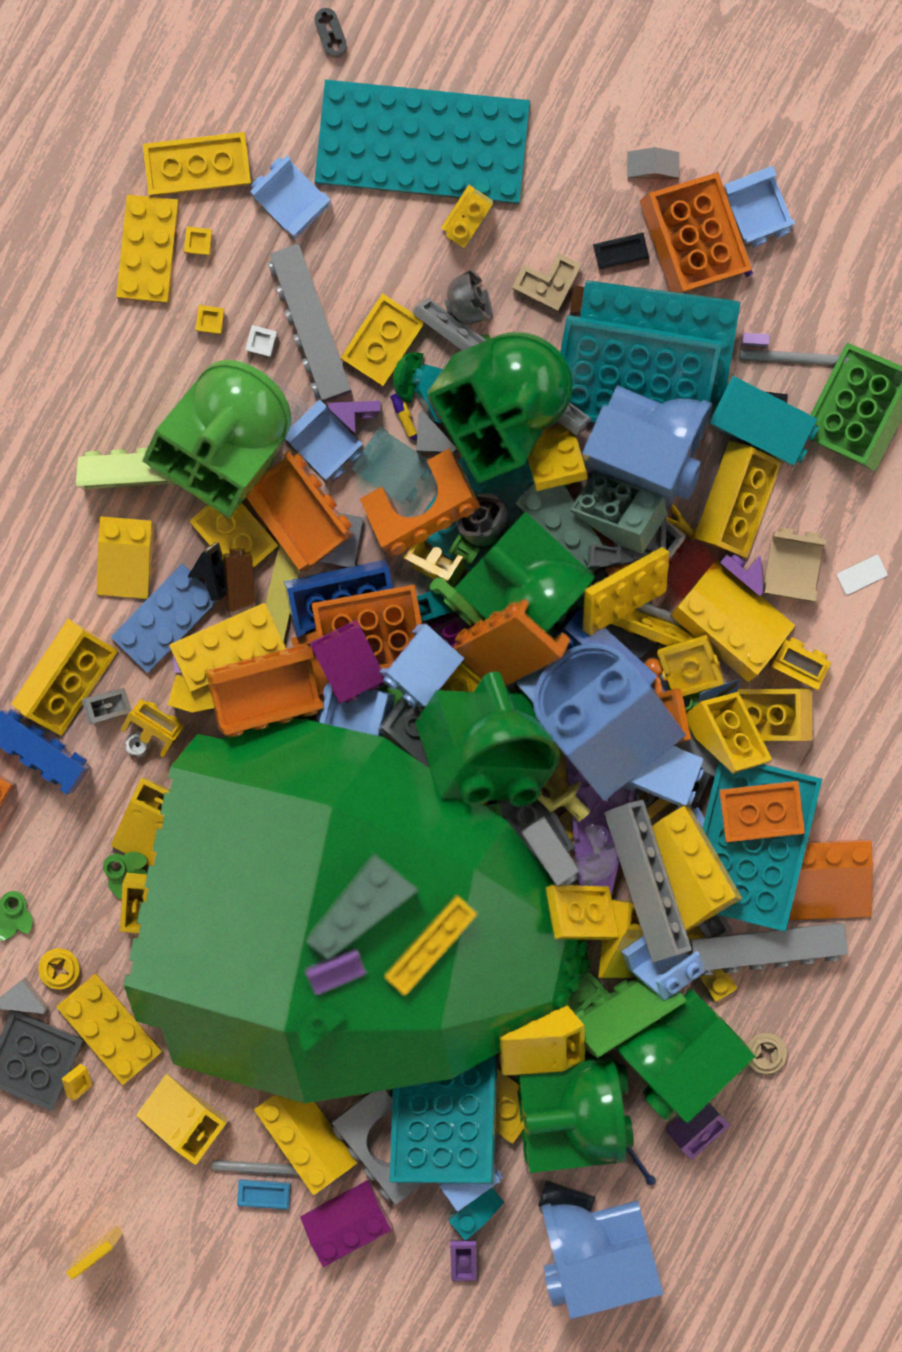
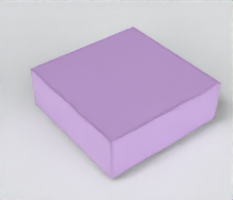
(755, 340)

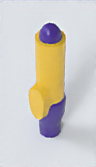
(404, 415)

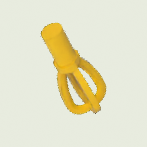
(681, 523)

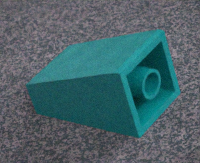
(764, 422)

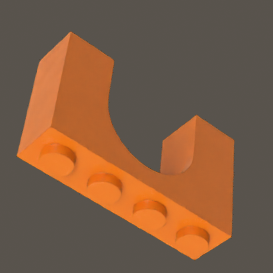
(453, 502)

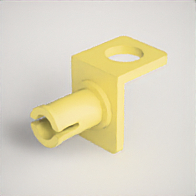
(565, 798)

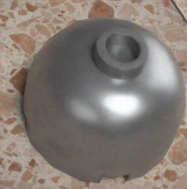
(467, 299)
(486, 523)

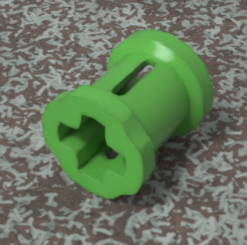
(464, 549)

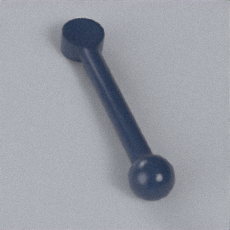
(650, 1179)

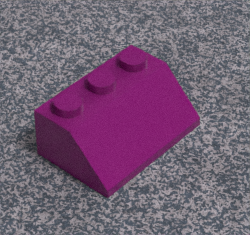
(346, 1223)

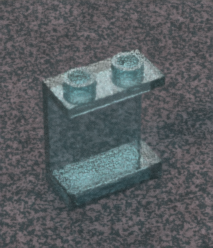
(392, 465)

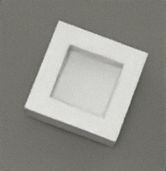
(261, 341)

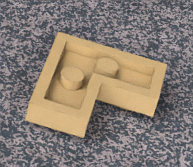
(548, 289)

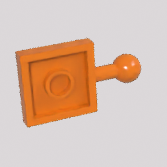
(671, 699)

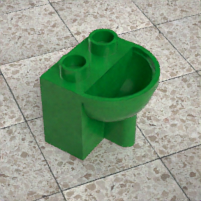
(501, 399)
(529, 567)
(486, 744)
(686, 1058)
(575, 1116)

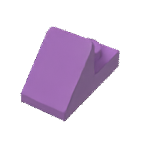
(347, 411)
(751, 577)
(463, 1260)

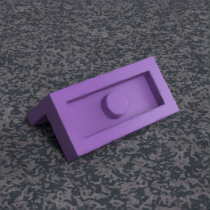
(335, 971)
(698, 1132)

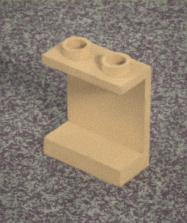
(793, 565)

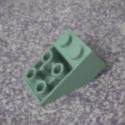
(620, 511)

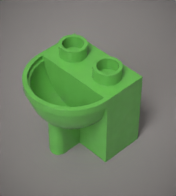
(222, 434)

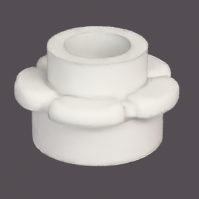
(132, 749)

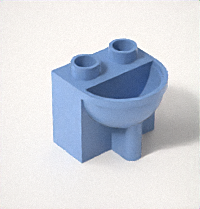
(648, 443)
(603, 715)
(599, 1258)

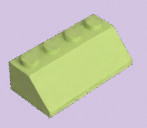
(116, 470)

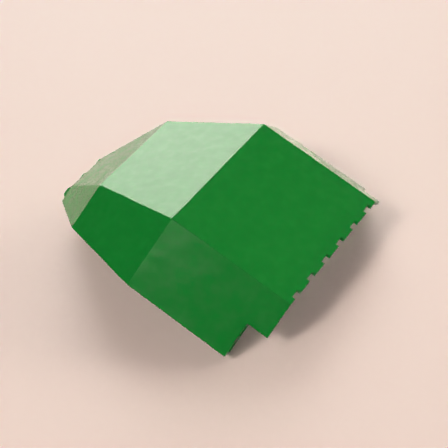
(256, 855)

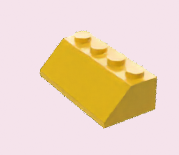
(738, 499)
(64, 677)
(306, 1140)

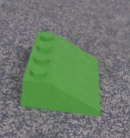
(859, 407)
(623, 1014)

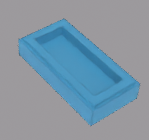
(263, 1194)

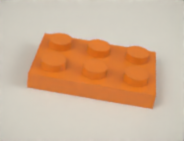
(762, 811)

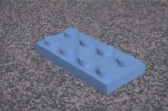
(164, 618)

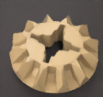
(778, 1055)

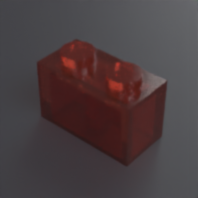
(688, 566)

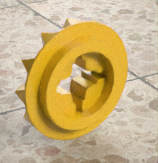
(47, 971)

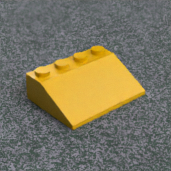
(737, 620)
(693, 868)

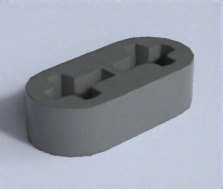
(336, 31)

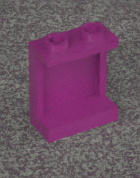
(348, 662)

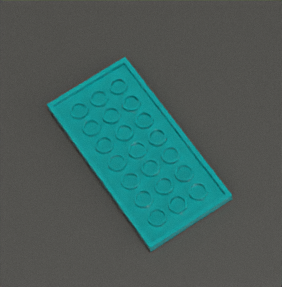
(421, 141)

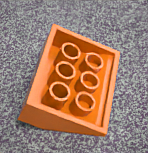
(695, 234)
(383, 615)
(834, 881)

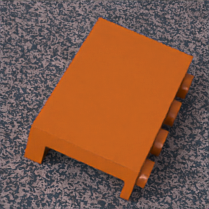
(299, 512)
(509, 644)
(264, 690)

